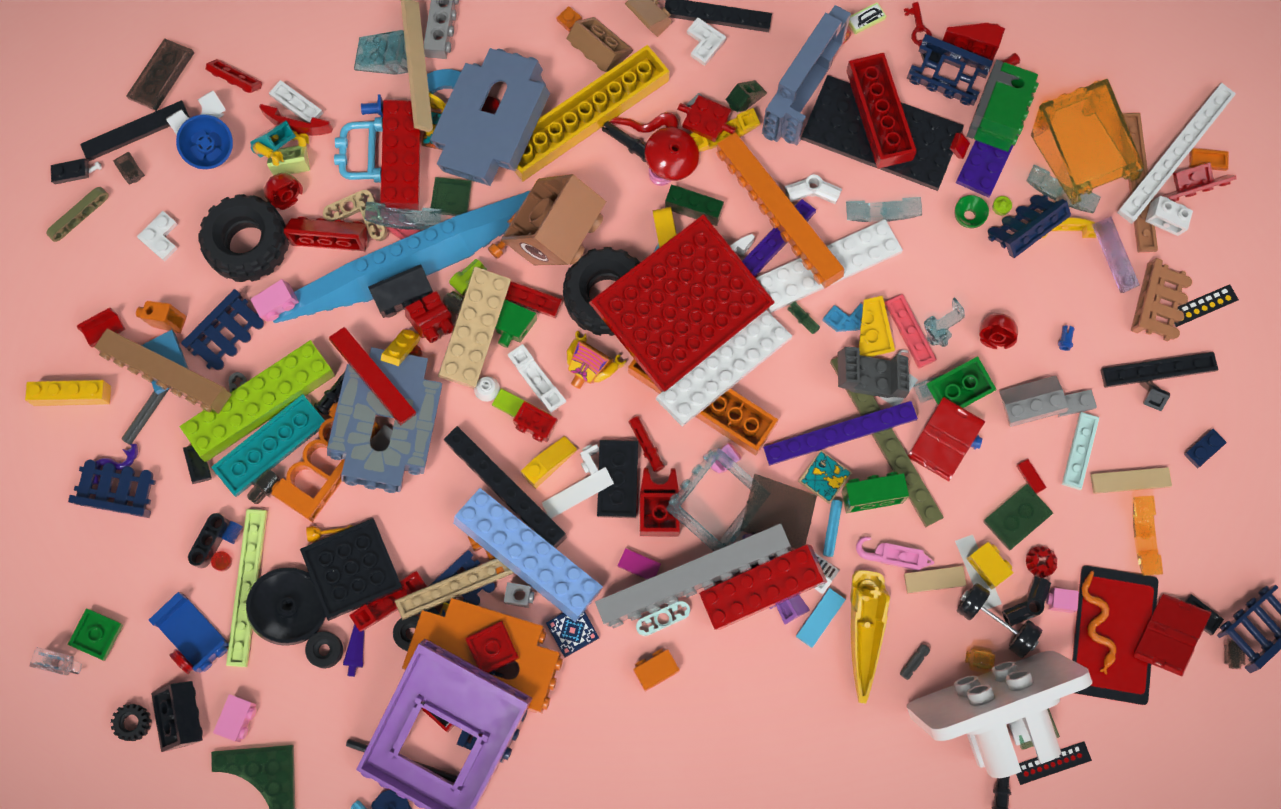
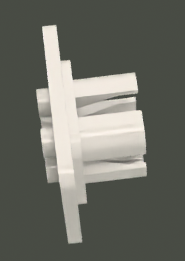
(1010, 695)

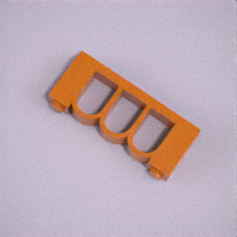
(295, 498)

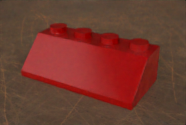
(327, 234)

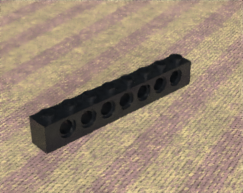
(504, 487)

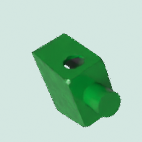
(514, 323)

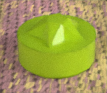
(1002, 205)

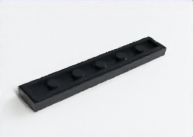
(130, 132)
(1159, 369)

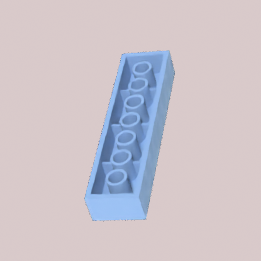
(527, 554)

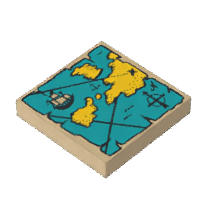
(825, 477)

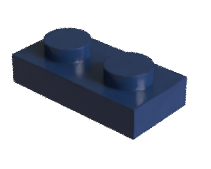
(1205, 448)

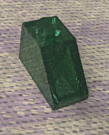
(745, 95)

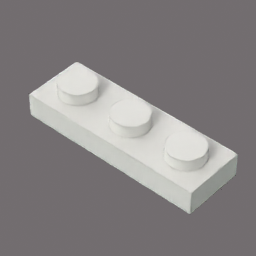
(295, 102)

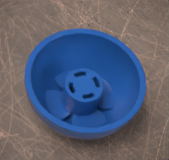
(207, 132)

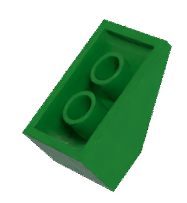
(963, 384)

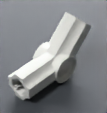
(823, 190)

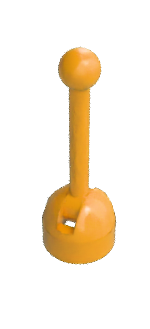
(314, 533)

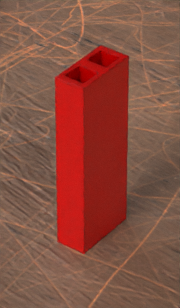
(1031, 476)

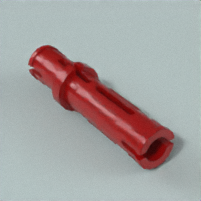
(650, 451)

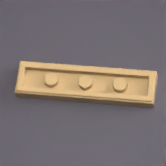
(1131, 480)

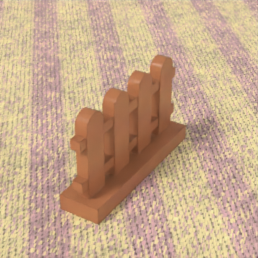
(1147, 307)

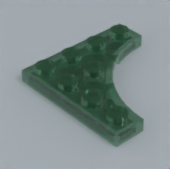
(266, 768)

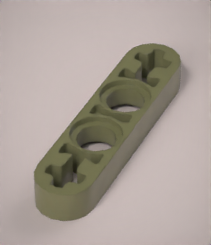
(77, 214)

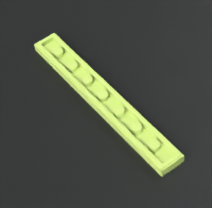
(247, 575)

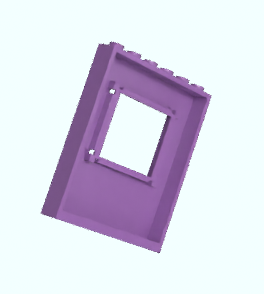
(459, 696)

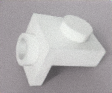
(588, 464)

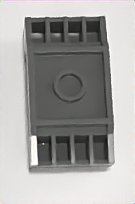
(873, 375)

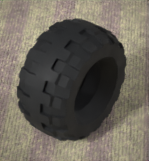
(226, 221)
(587, 271)

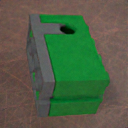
(1003, 106)

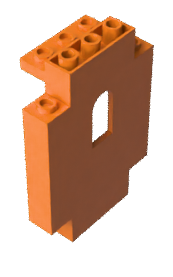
(465, 619)

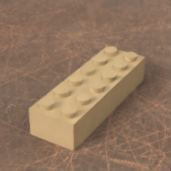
(474, 328)

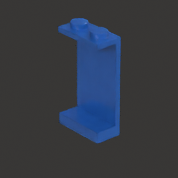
(190, 632)

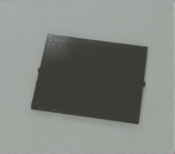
(776, 504)

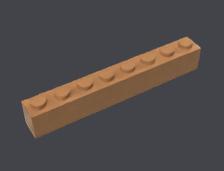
(163, 371)

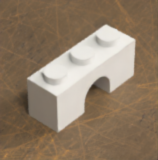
(210, 106)

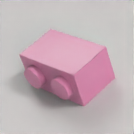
(274, 300)
(235, 718)

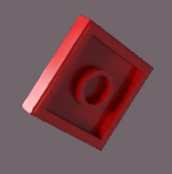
(492, 647)

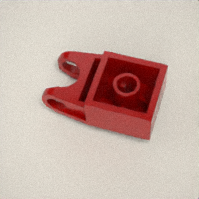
(655, 499)

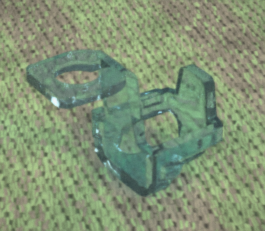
(938, 330)

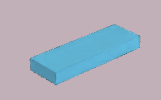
(820, 618)

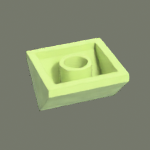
(294, 158)

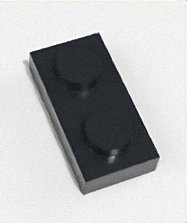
(69, 171)

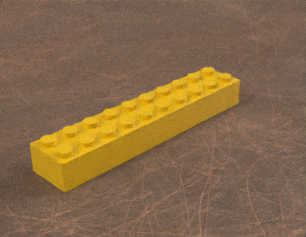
(591, 109)

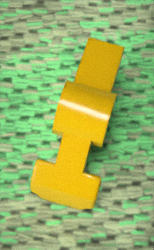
(436, 102)

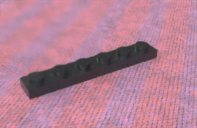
(719, 14)

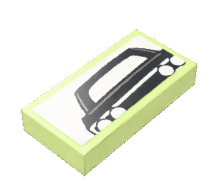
(866, 18)

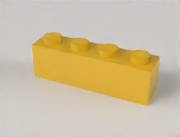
(68, 393)

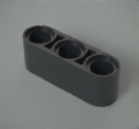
(208, 550)

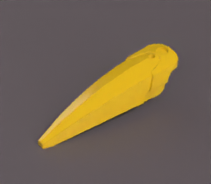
(867, 626)

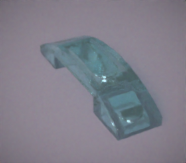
(1049, 186)
(878, 211)
(401, 218)

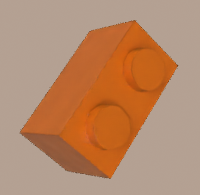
(656, 669)

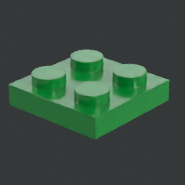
(95, 634)

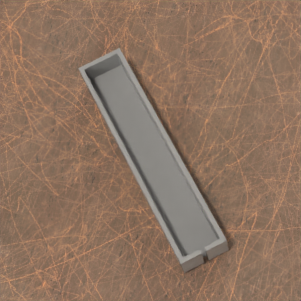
(692, 576)

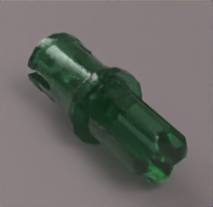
(803, 318)

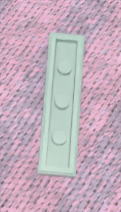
(1080, 451)

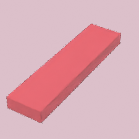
(910, 331)

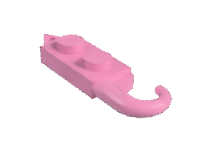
(895, 555)

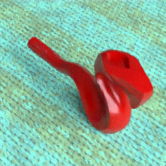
(665, 118)

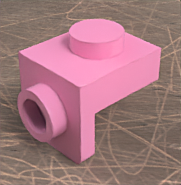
(732, 453)

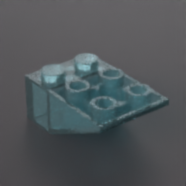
(382, 53)

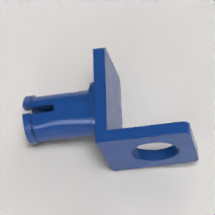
(373, 108)

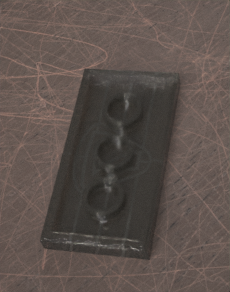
(160, 74)

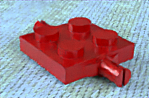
(706, 118)

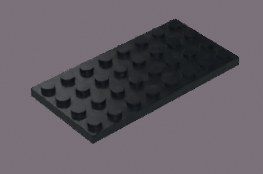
(839, 128)

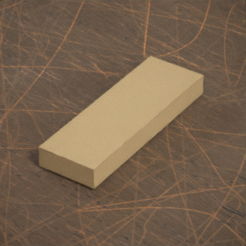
(935, 579)

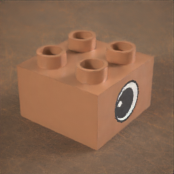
(555, 221)

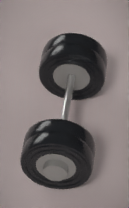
(1025, 638)

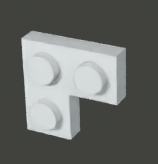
(709, 41)
(155, 236)

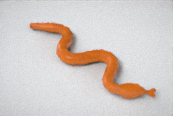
(1110, 657)

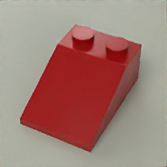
(976, 38)

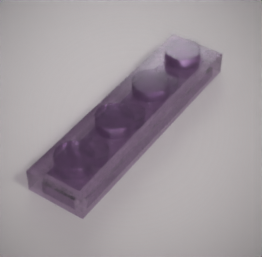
(1115, 254)

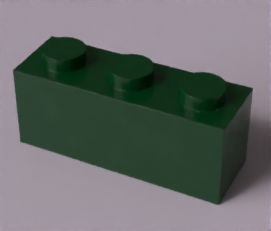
(694, 204)

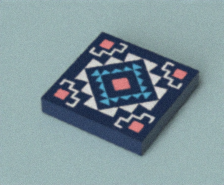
(572, 635)

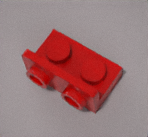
(535, 422)

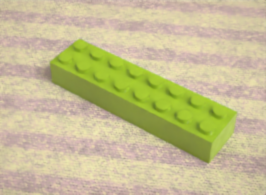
(258, 401)

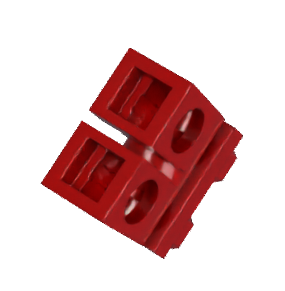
(429, 317)

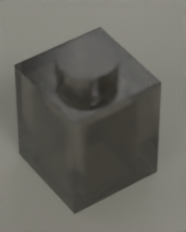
(129, 168)

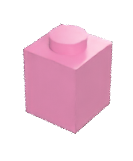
(1062, 600)

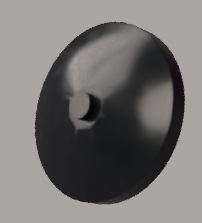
(284, 607)

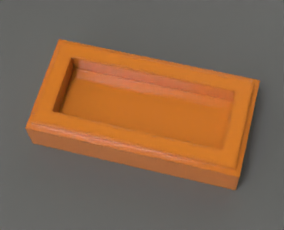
(1218, 159)

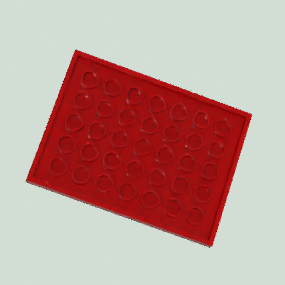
(682, 303)

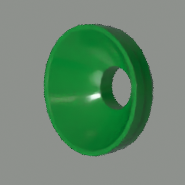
(974, 204)

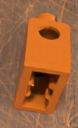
(161, 316)

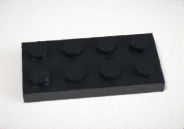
(622, 465)

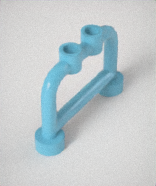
(342, 143)

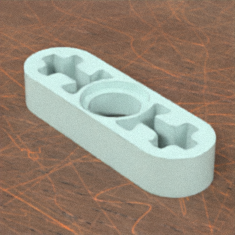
(647, 620)

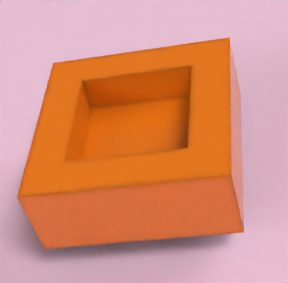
(568, 18)

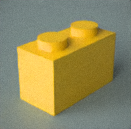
(990, 565)

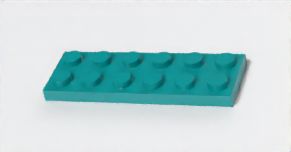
(268, 445)

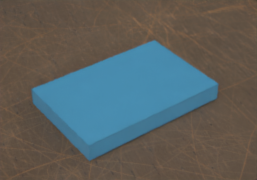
(168, 347)

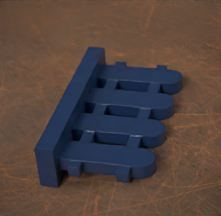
(1037, 227)
(221, 315)
(122, 494)
(467, 563)

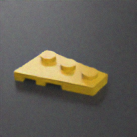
(875, 329)

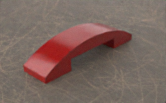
(315, 128)
(378, 610)

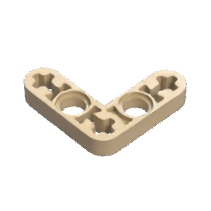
(358, 206)

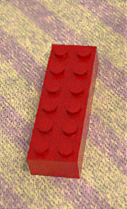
(881, 110)
(400, 157)
(763, 587)

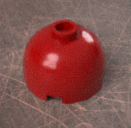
(282, 190)
(998, 331)

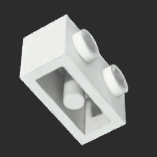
(1169, 215)

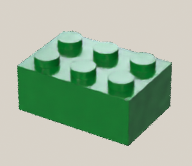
(874, 492)

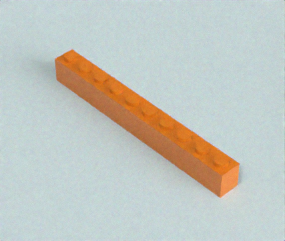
(780, 210)

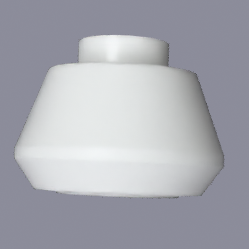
(487, 389)

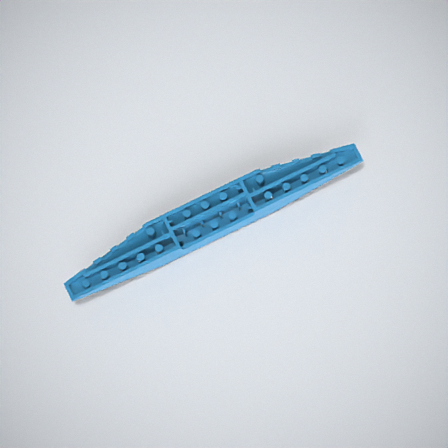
(432, 248)

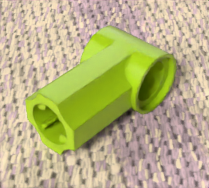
(460, 280)

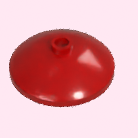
(669, 163)

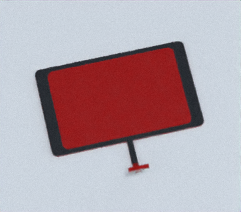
(1131, 606)

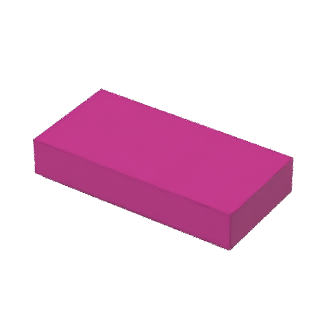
(638, 564)

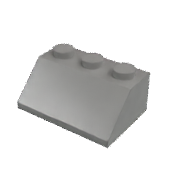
(1033, 401)

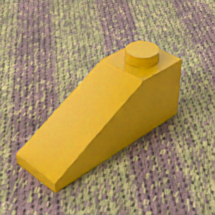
(548, 462)

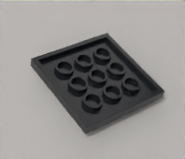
(351, 569)

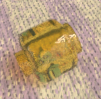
(980, 659)

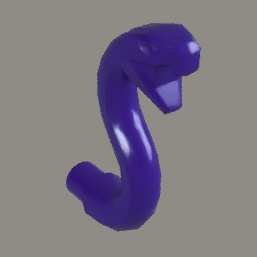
(131, 455)

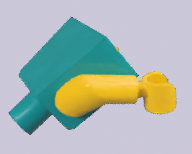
(274, 139)

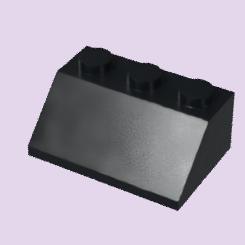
(400, 291)
(177, 716)

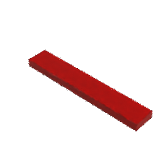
(372, 375)

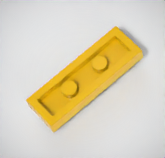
(400, 347)

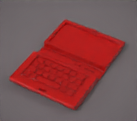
(946, 439)
(1172, 634)

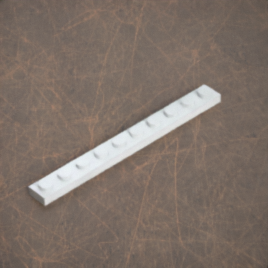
(1176, 153)

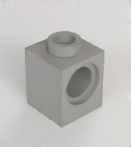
(511, 590)

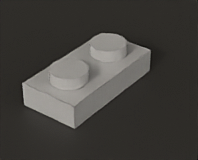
(1079, 402)

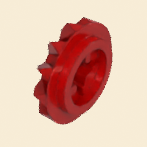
(1042, 570)

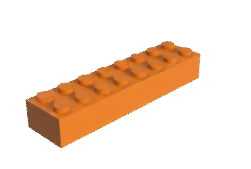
(729, 415)

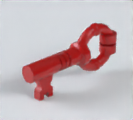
(915, 10)

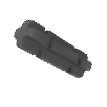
(915, 662)

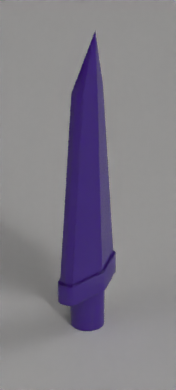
(354, 652)

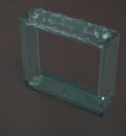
(687, 487)

